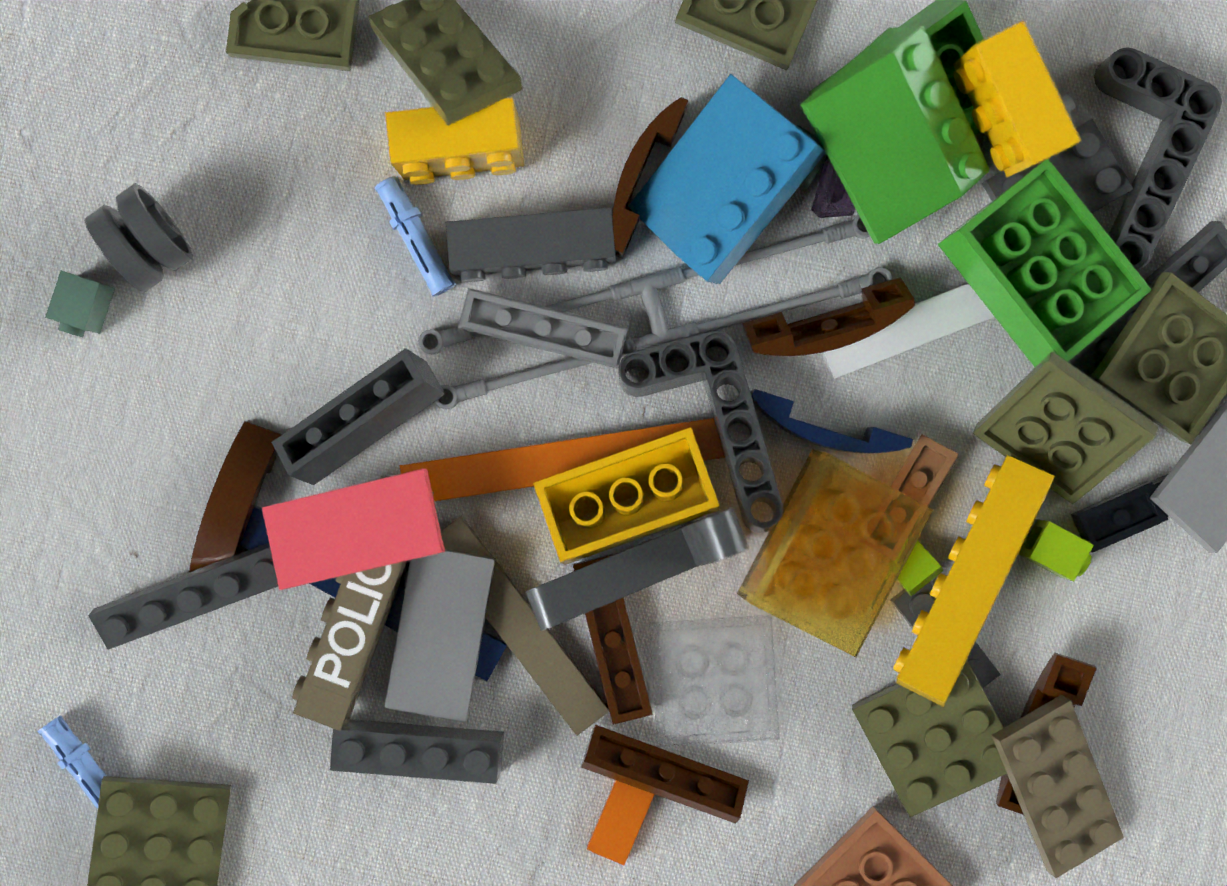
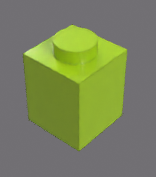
(1057, 550)

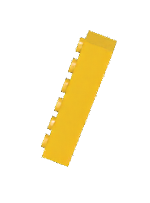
(974, 579)

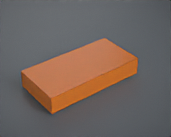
(619, 822)

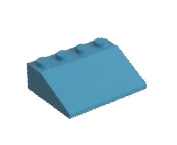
(725, 180)

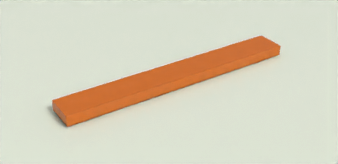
(528, 464)

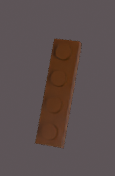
(617, 658)
(665, 774)

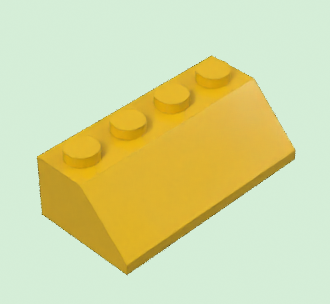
(626, 496)

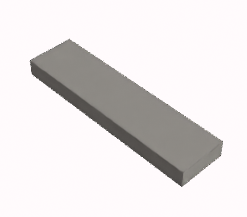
(543, 328)

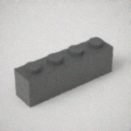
(531, 243)
(358, 417)
(418, 751)

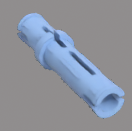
(408, 223)
(74, 757)

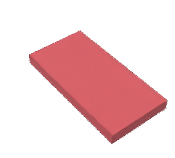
(353, 529)

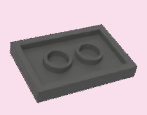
(1086, 167)

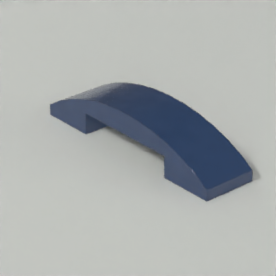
(874, 440)

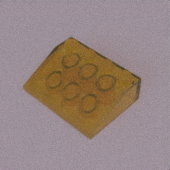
(834, 552)

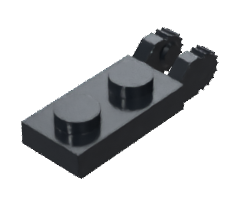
(1120, 516)

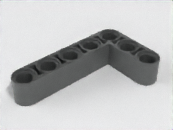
(1161, 156)
(724, 412)
(637, 568)

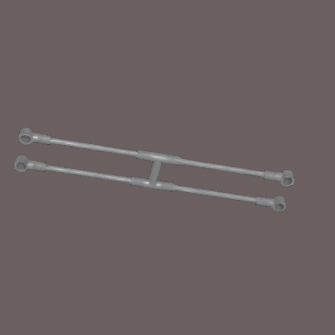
(648, 287)

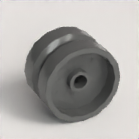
(138, 238)

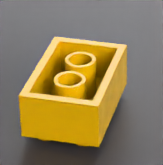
(1014, 100)
(428, 148)

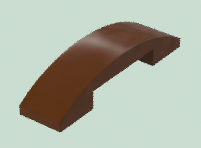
(661, 130)
(831, 330)
(234, 495)
(1059, 677)

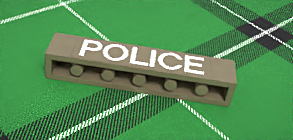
(347, 644)

